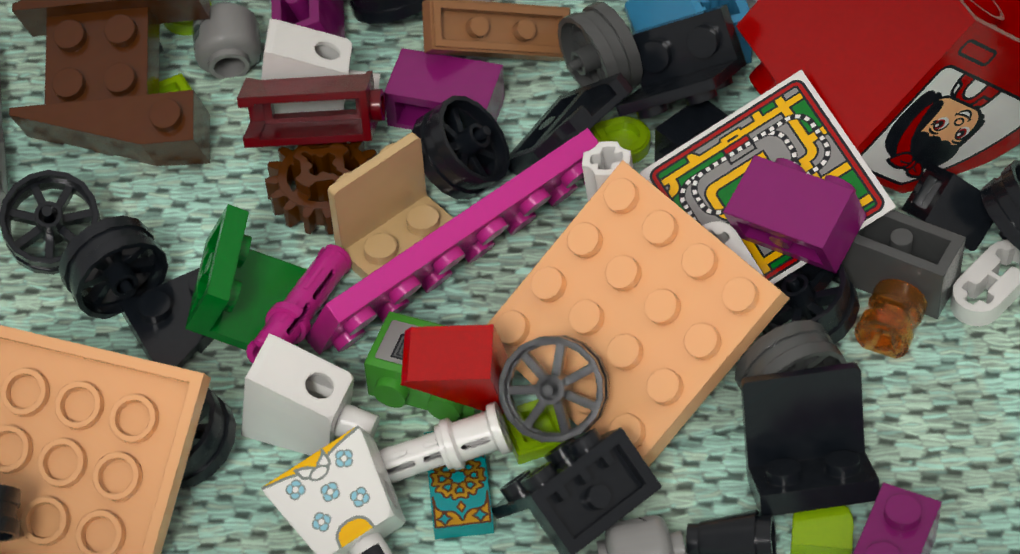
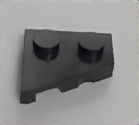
(568, 118)
(160, 321)

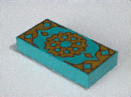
(461, 500)

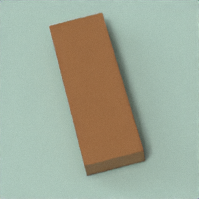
(492, 29)

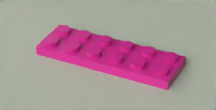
(464, 236)

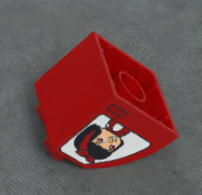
(901, 76)

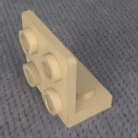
(384, 206)

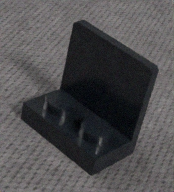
(684, 60)
(806, 440)
(581, 488)

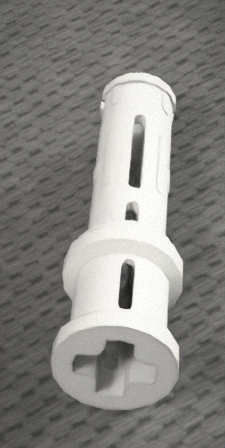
(449, 444)

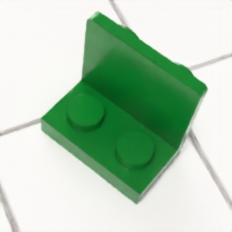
(237, 284)

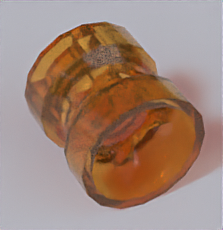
(891, 316)

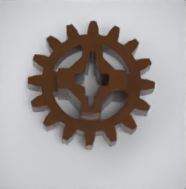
(314, 170)

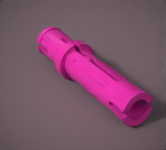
(292, 317)

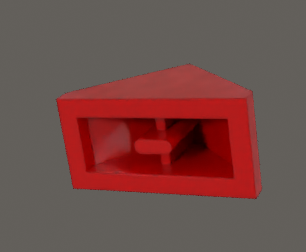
(455, 363)

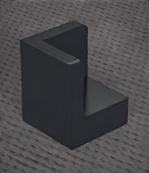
(949, 204)

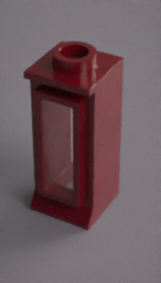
(314, 127)

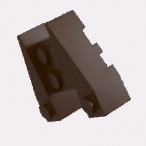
(107, 80)

